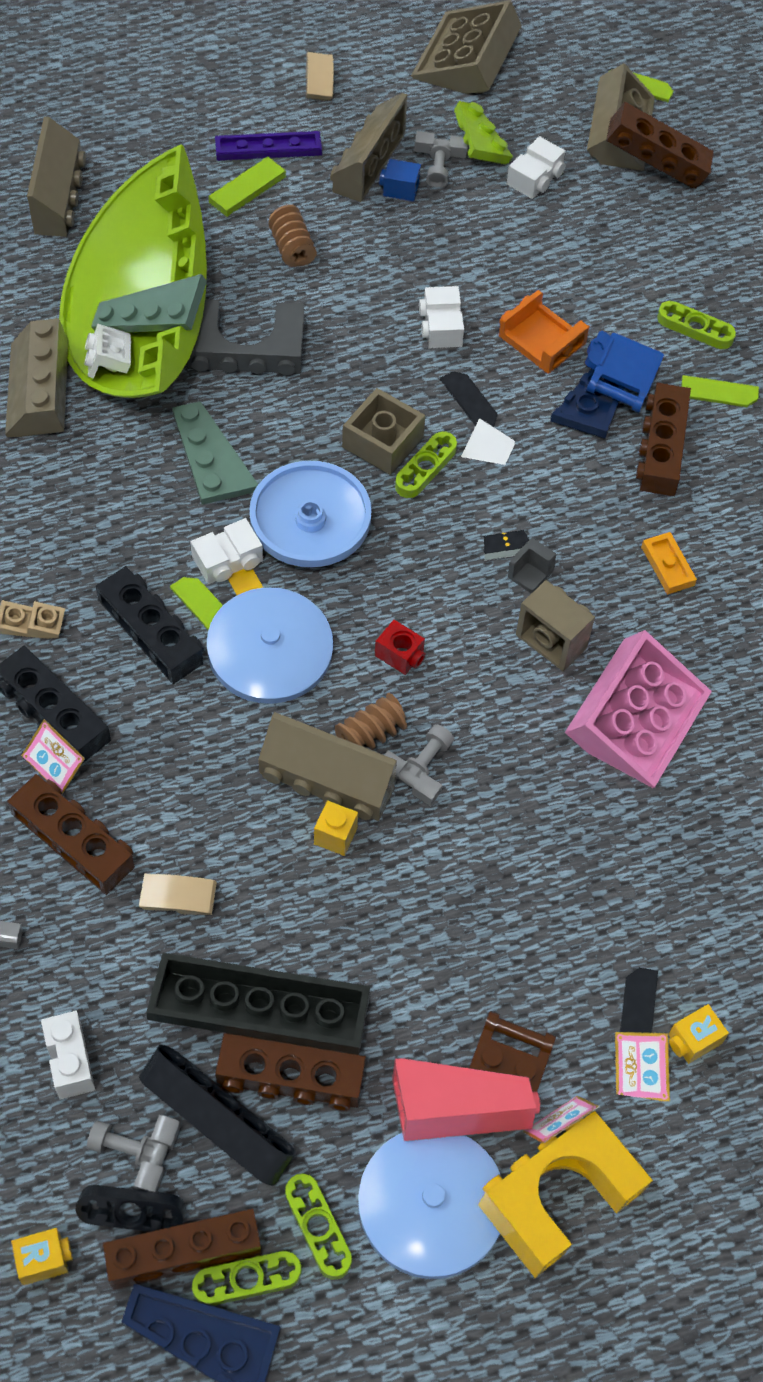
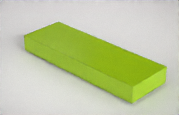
(247, 186)

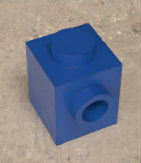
(400, 179)

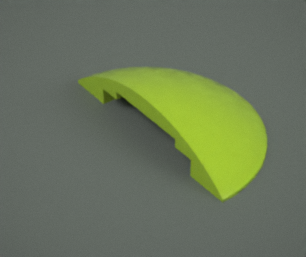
(137, 242)

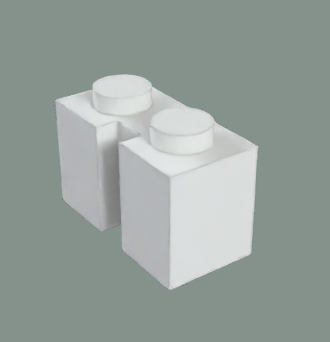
(536, 168)
(443, 317)
(227, 552)
(67, 1044)

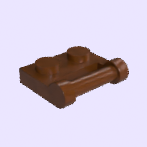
(503, 1059)

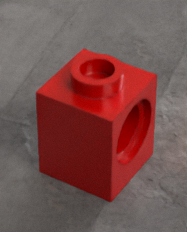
(396, 637)

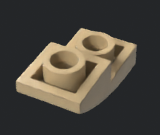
(319, 76)
(35, 621)
(178, 894)

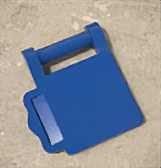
(622, 363)

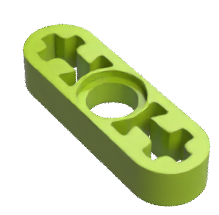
(692, 315)
(426, 453)
(339, 1246)
(234, 1268)

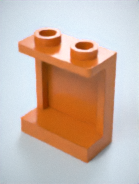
(541, 333)

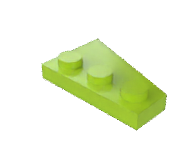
(481, 134)

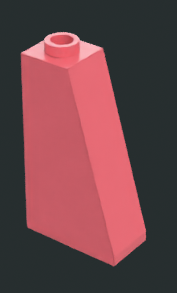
(460, 1101)

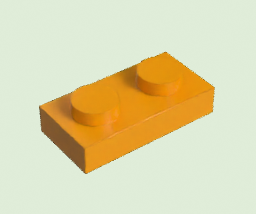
(668, 563)

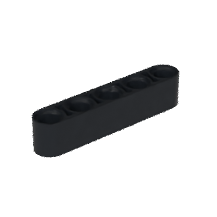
(217, 1115)

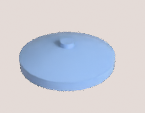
(310, 513)
(269, 645)
(423, 1205)

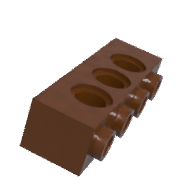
(660, 145)
(664, 439)
(103, 870)
(275, 1056)
(182, 1249)

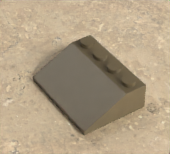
(469, 47)

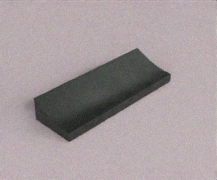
(259, 1003)

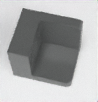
(531, 565)

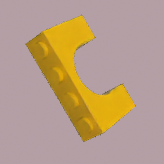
(515, 1202)

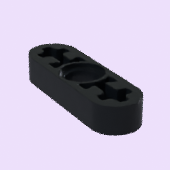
(118, 1219)

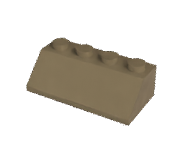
(613, 90)
(370, 149)
(55, 180)
(37, 380)
(327, 767)

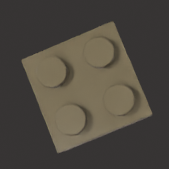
(383, 431)
(555, 625)

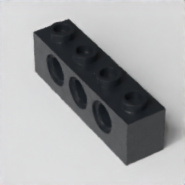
(173, 661)
(26, 669)

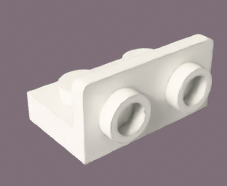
(108, 349)

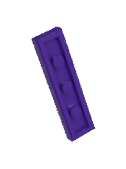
(268, 145)

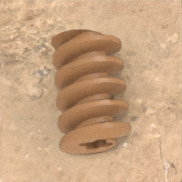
(292, 236)
(373, 722)

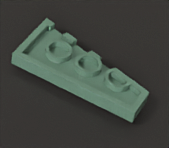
(154, 308)
(212, 460)

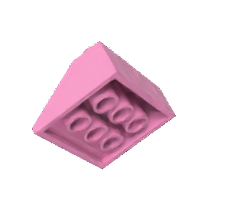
(639, 709)

